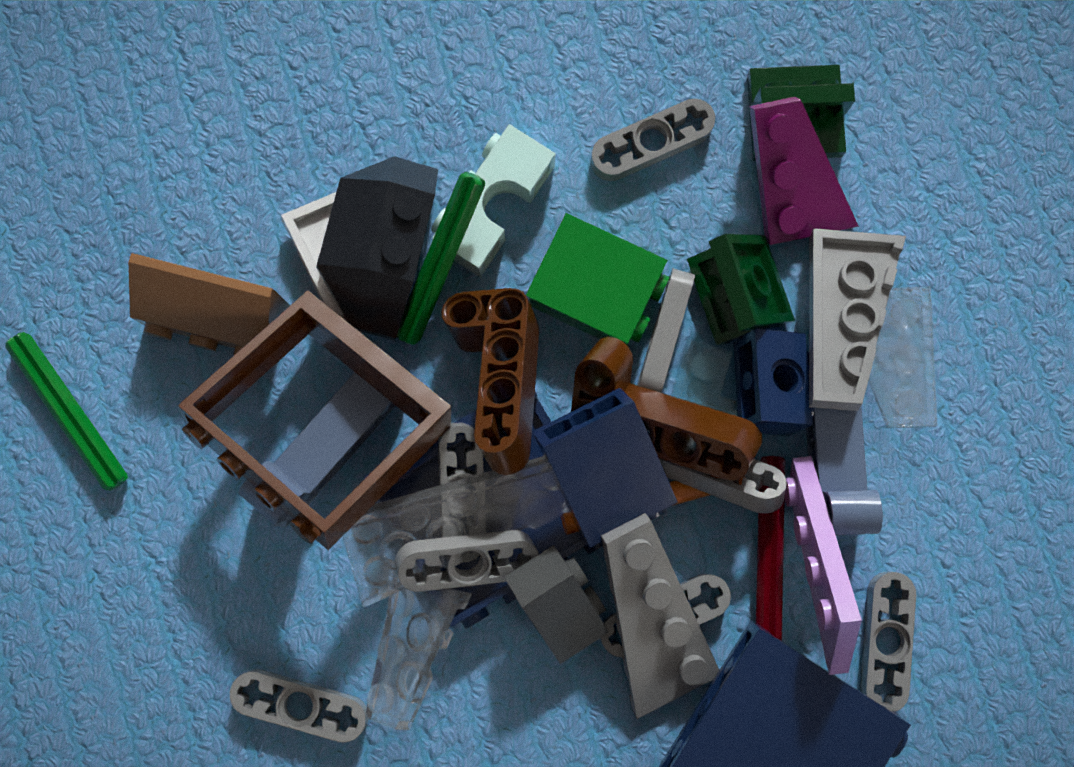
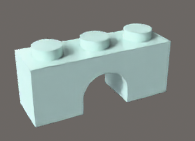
(511, 165)

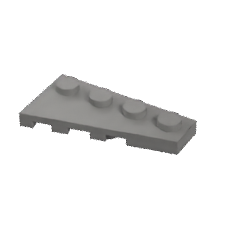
(846, 311)

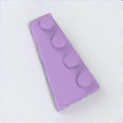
(824, 566)

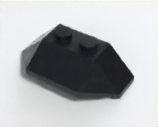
(377, 242)

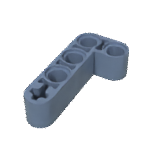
(324, 444)
(839, 460)

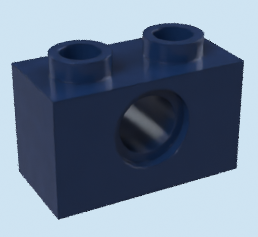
(758, 360)

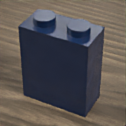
(605, 465)

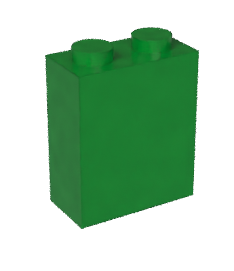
(597, 281)

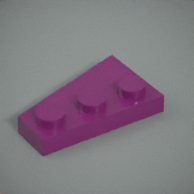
(795, 174)

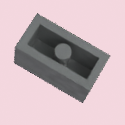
(557, 604)

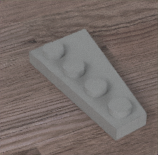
(654, 619)

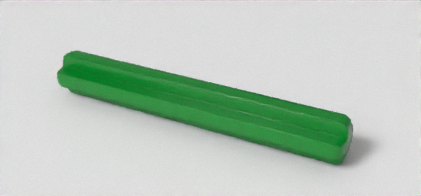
(440, 257)
(66, 411)

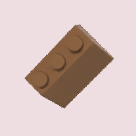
(199, 304)

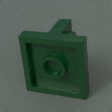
(820, 93)
(739, 286)

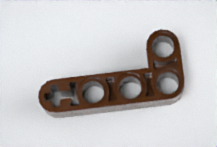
(501, 328)
(677, 428)

